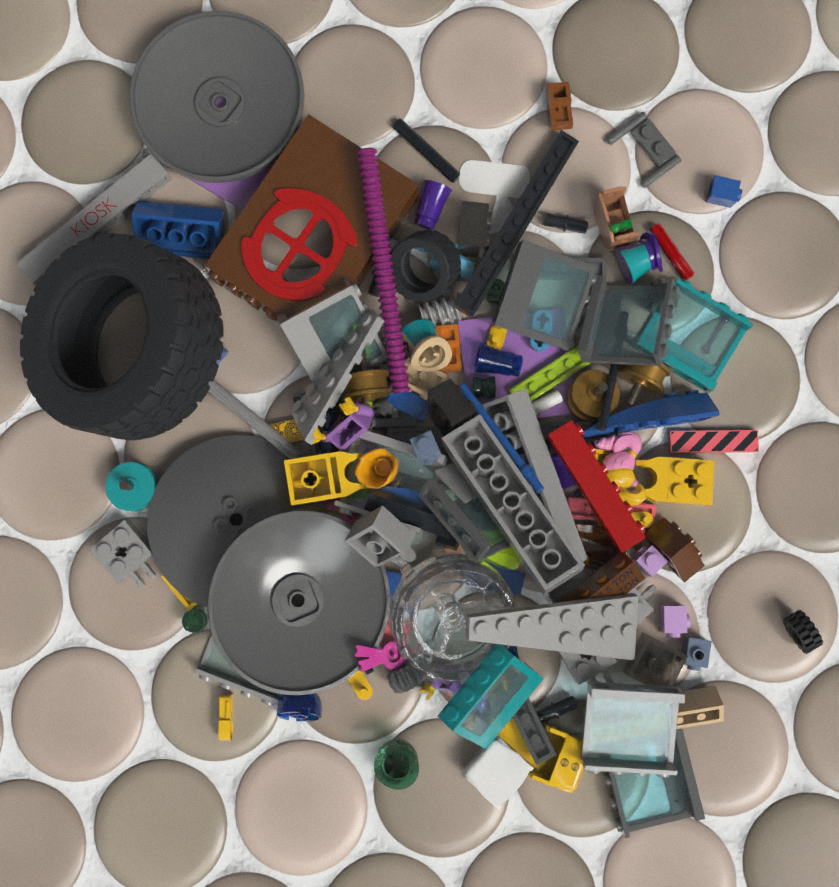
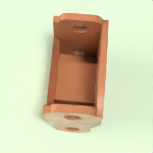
(609, 209)

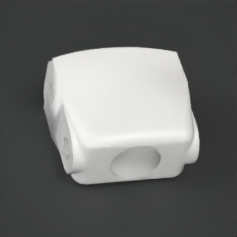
(497, 771)

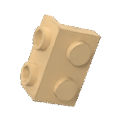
(422, 381)

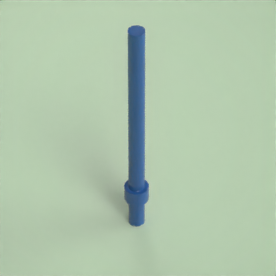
(526, 470)

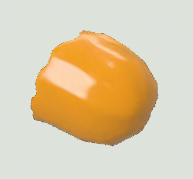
(377, 468)

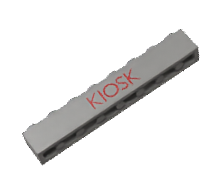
(98, 216)

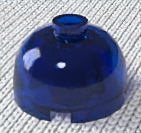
(301, 707)

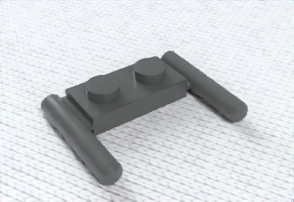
(652, 143)

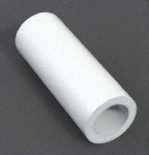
(547, 402)

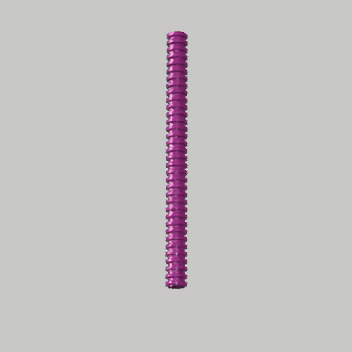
(383, 269)

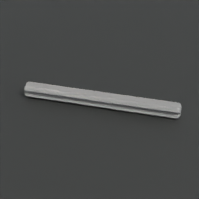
(254, 421)

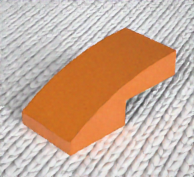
(451, 335)

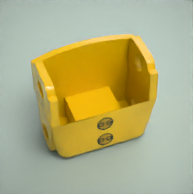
(564, 768)

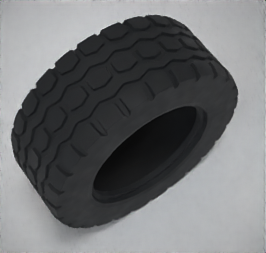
(66, 328)

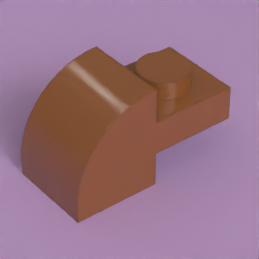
(559, 106)

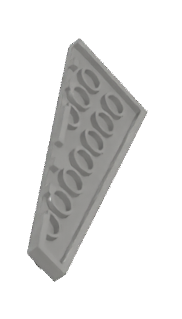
(583, 626)

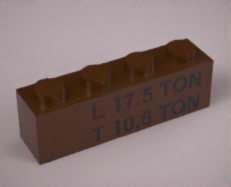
(612, 579)

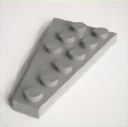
(334, 377)

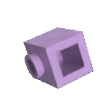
(649, 560)
(674, 620)

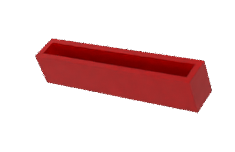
(596, 487)

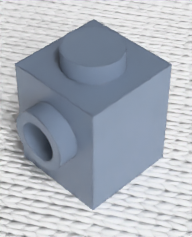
(426, 448)
(697, 651)

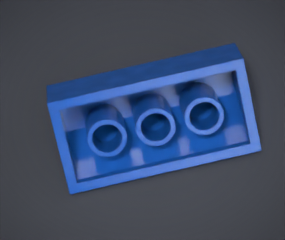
(180, 228)

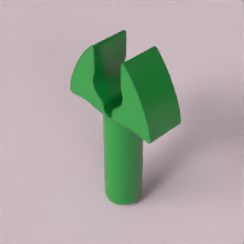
(619, 226)

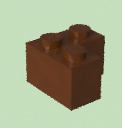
(676, 548)

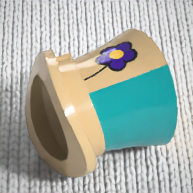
(424, 345)

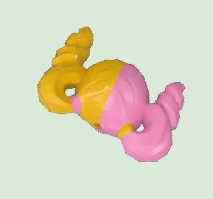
(621, 464)

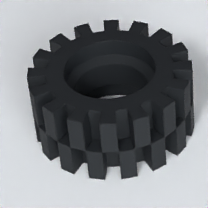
(803, 631)

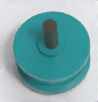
(131, 486)

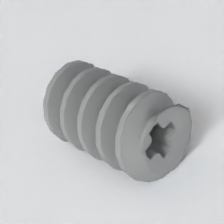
(440, 311)

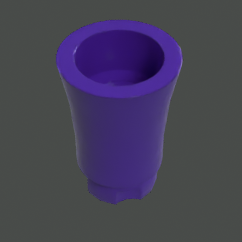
(431, 204)

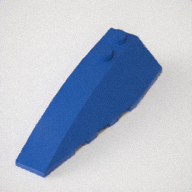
(660, 413)

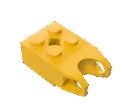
(330, 475)
(669, 479)

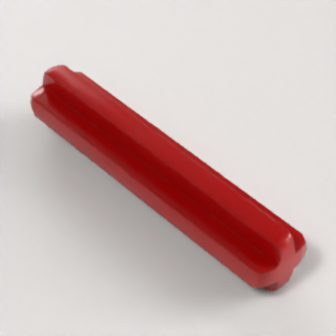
(672, 252)

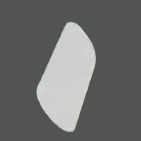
(494, 178)

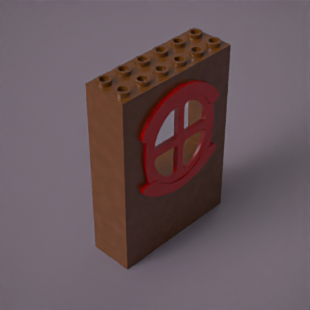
(318, 175)

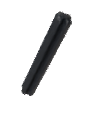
(426, 150)

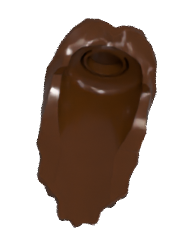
(597, 544)

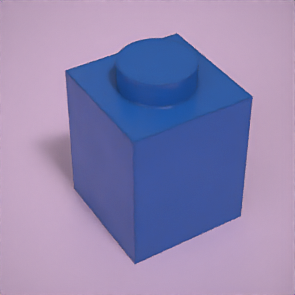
(724, 191)

